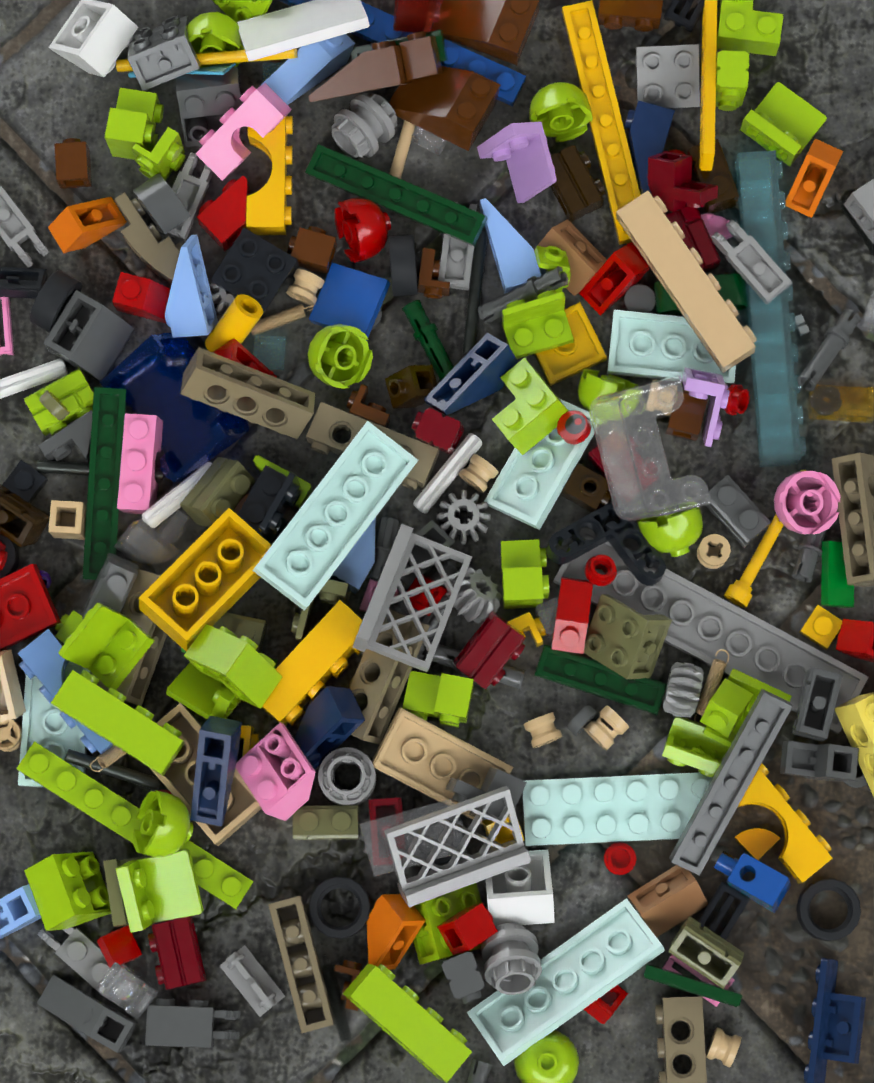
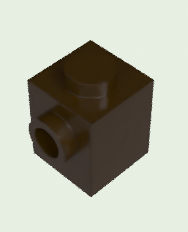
(411, 385)
(587, 489)

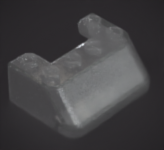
(635, 453)

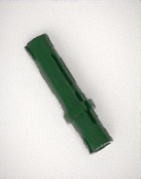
(426, 334)

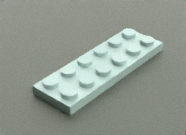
(335, 515)
(610, 808)
(569, 981)

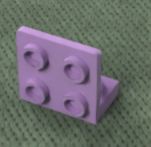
(526, 155)
(700, 385)

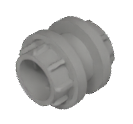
(367, 122)
(341, 757)
(511, 959)

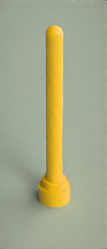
(740, 591)

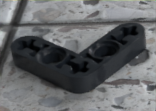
(614, 534)

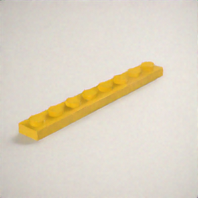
(607, 123)

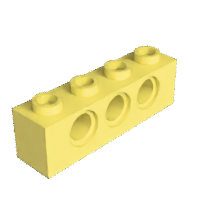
(858, 724)

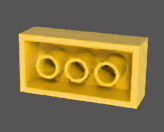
(205, 579)
(313, 663)

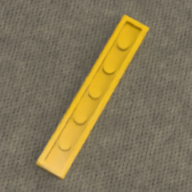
(708, 85)

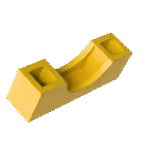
(268, 207)
(802, 851)

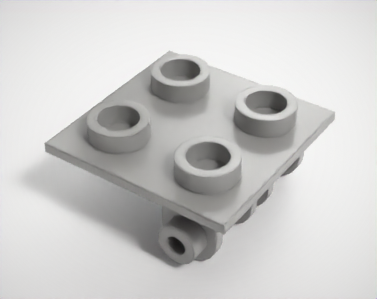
(668, 75)

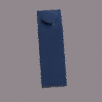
(647, 137)
(474, 376)
(328, 723)
(215, 769)

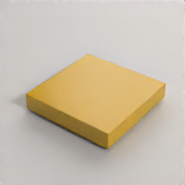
(573, 357)

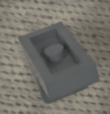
(76, 433)

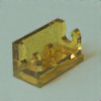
(855, 407)

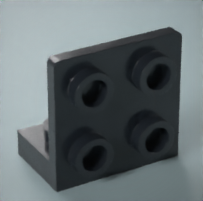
(254, 269)
(269, 501)

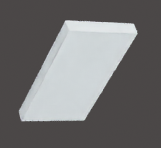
(300, 26)

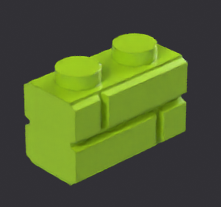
(731, 79)
(75, 395)

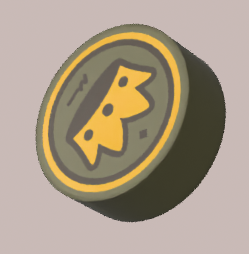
(54, 405)

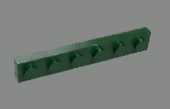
(396, 195)
(104, 478)

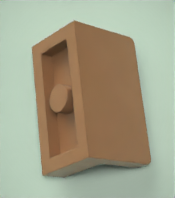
(581, 254)
(668, 899)

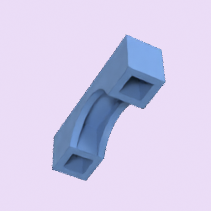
(43, 660)

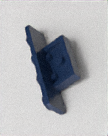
(836, 1024)

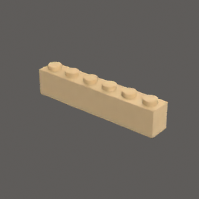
(686, 282)

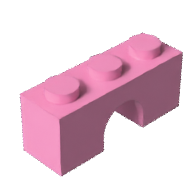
(224, 149)
(137, 472)

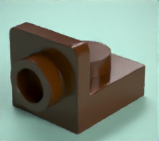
(428, 270)
(372, 412)
(350, 968)

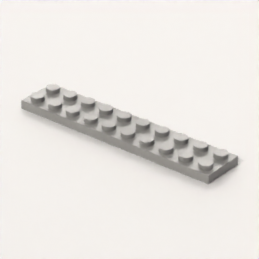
(708, 623)

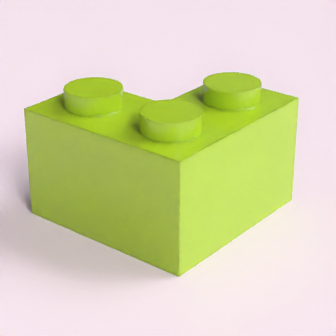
(746, 29)
(133, 122)
(532, 412)
(522, 574)
(234, 663)
(439, 697)

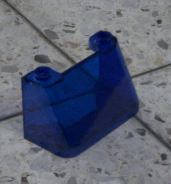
(191, 429)

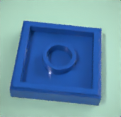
(349, 299)

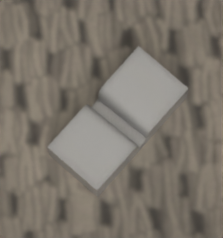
(801, 326)

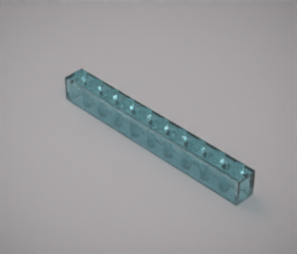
(772, 324)

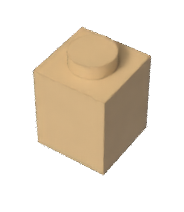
(67, 519)

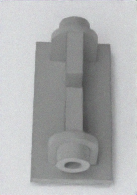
(252, 980)

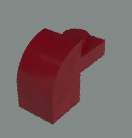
(671, 180)

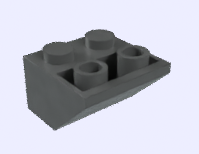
(204, 101)
(88, 336)

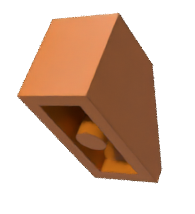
(813, 178)
(86, 223)
(391, 930)

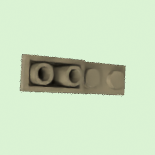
(144, 240)

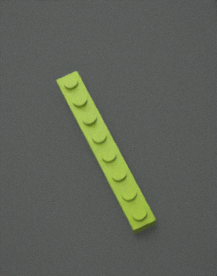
(121, 818)

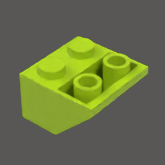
(68, 890)

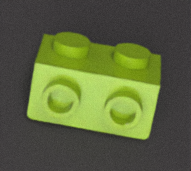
(164, 157)
(691, 747)

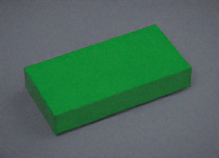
(833, 577)

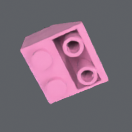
(277, 773)

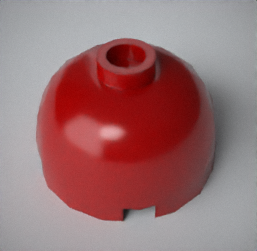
(363, 228)

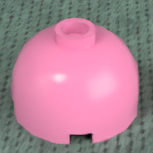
(807, 502)

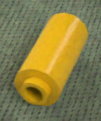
(235, 322)

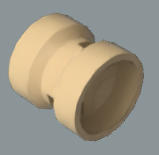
(601, 733)

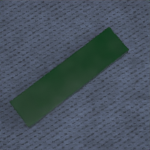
(599, 680)

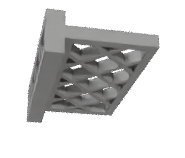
(384, 597)
(458, 871)

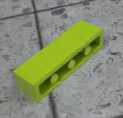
(118, 722)
(407, 1022)

